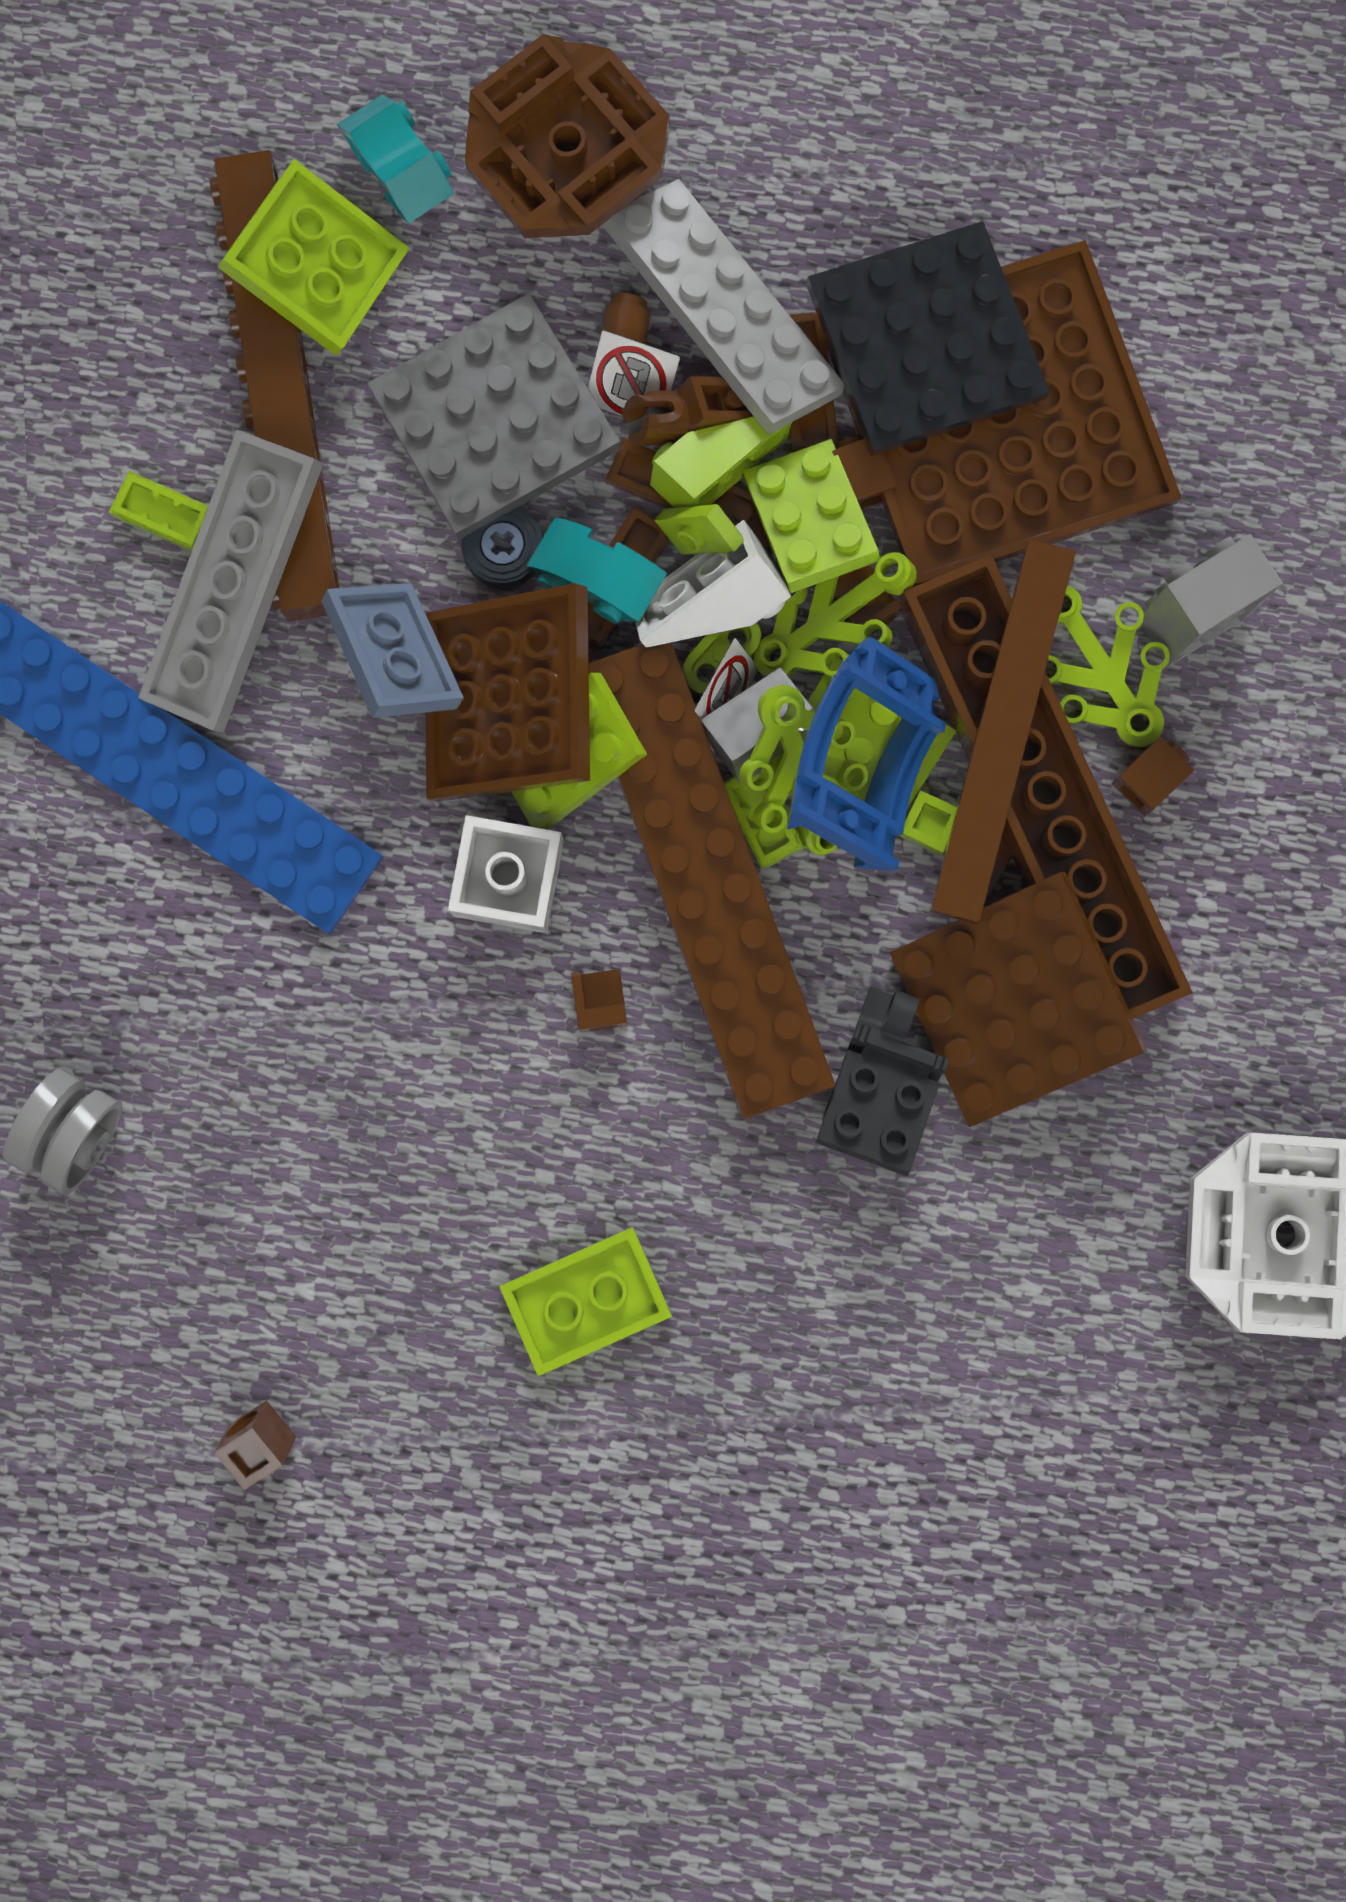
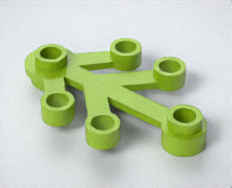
(826, 620)
(1110, 675)
(788, 732)

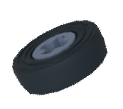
(503, 570)

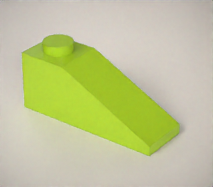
(711, 461)

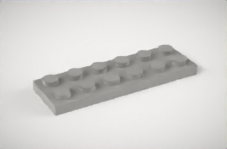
(724, 306)
(230, 580)

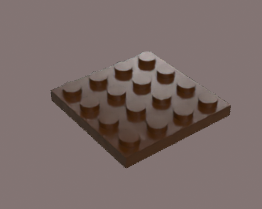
(523, 695)
(1018, 1000)

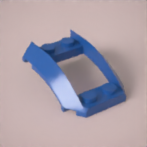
(868, 826)

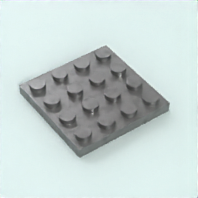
(494, 416)

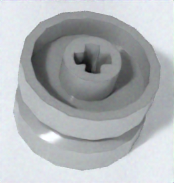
(62, 1131)

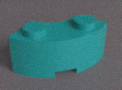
(392, 151)
(615, 578)

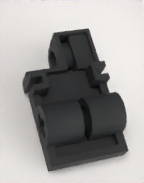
(885, 1089)

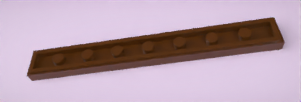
(1003, 731)

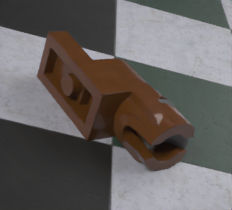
(670, 415)

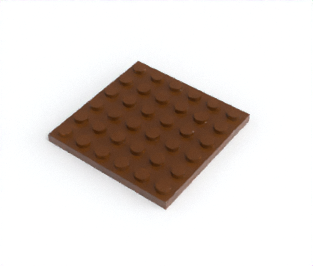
(1046, 467)

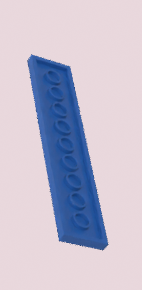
(179, 775)

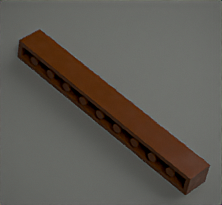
(277, 385)

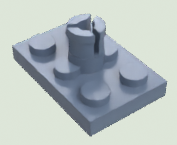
(392, 650)

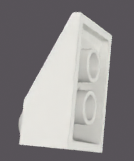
(715, 594)

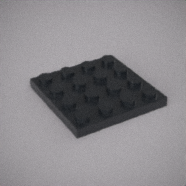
(927, 338)

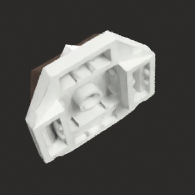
(1234, 1244)

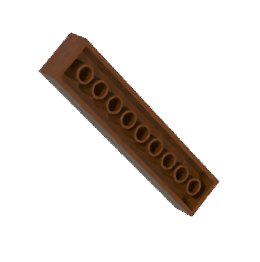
(1056, 806)
(713, 889)

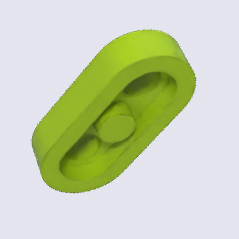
(711, 652)

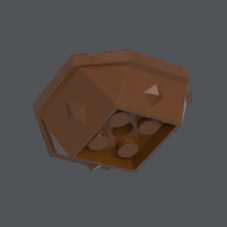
(555, 98)

